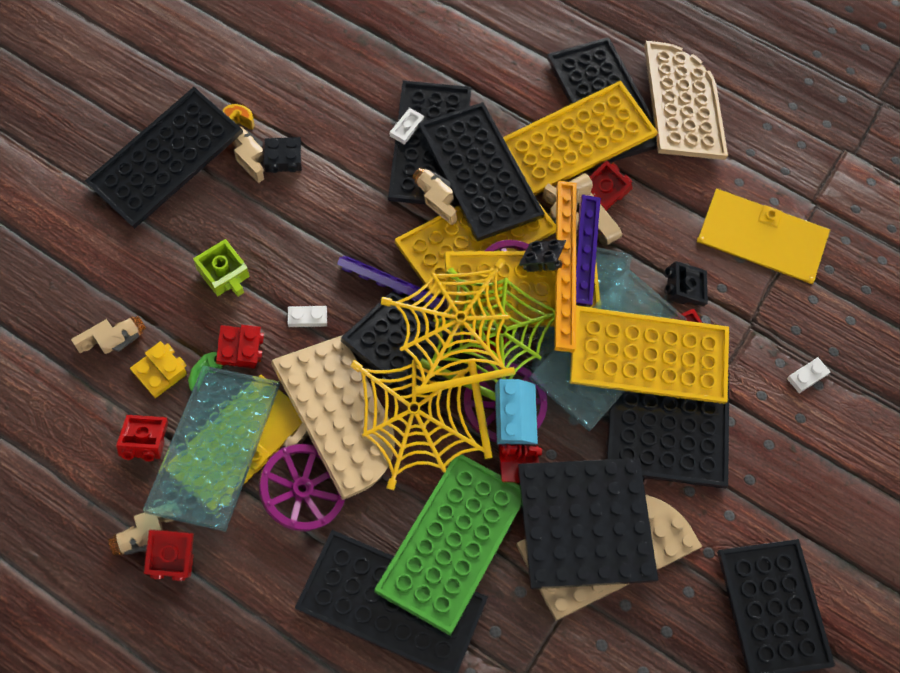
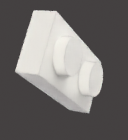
(406, 126)
(307, 316)
(808, 375)

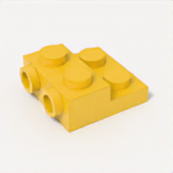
(159, 369)

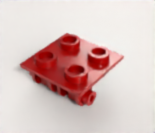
(513, 455)

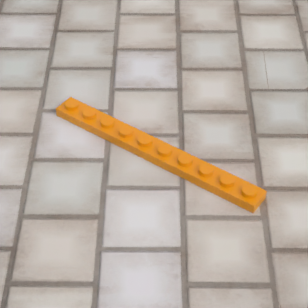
(566, 276)

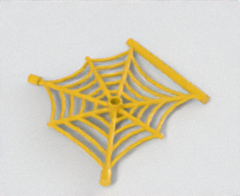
(472, 369)
(504, 372)

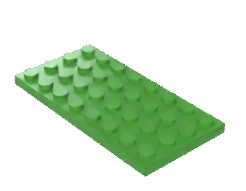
(451, 544)

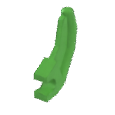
(206, 360)

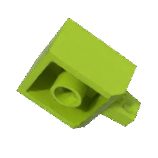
(222, 268)

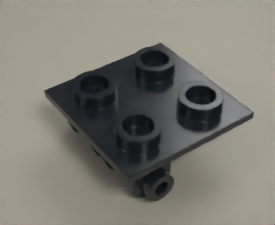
(543, 256)

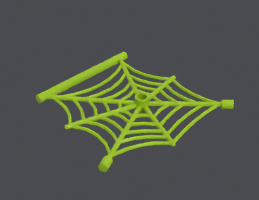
(484, 391)

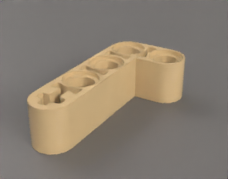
(607, 230)

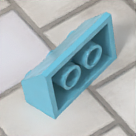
(516, 412)

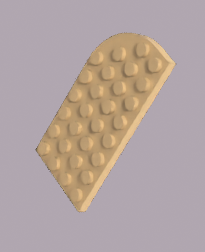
(684, 103)
(331, 407)
(671, 541)

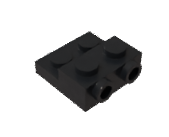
(282, 154)
(686, 284)

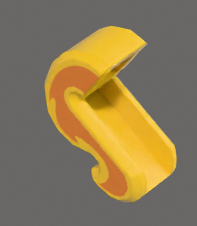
(240, 114)

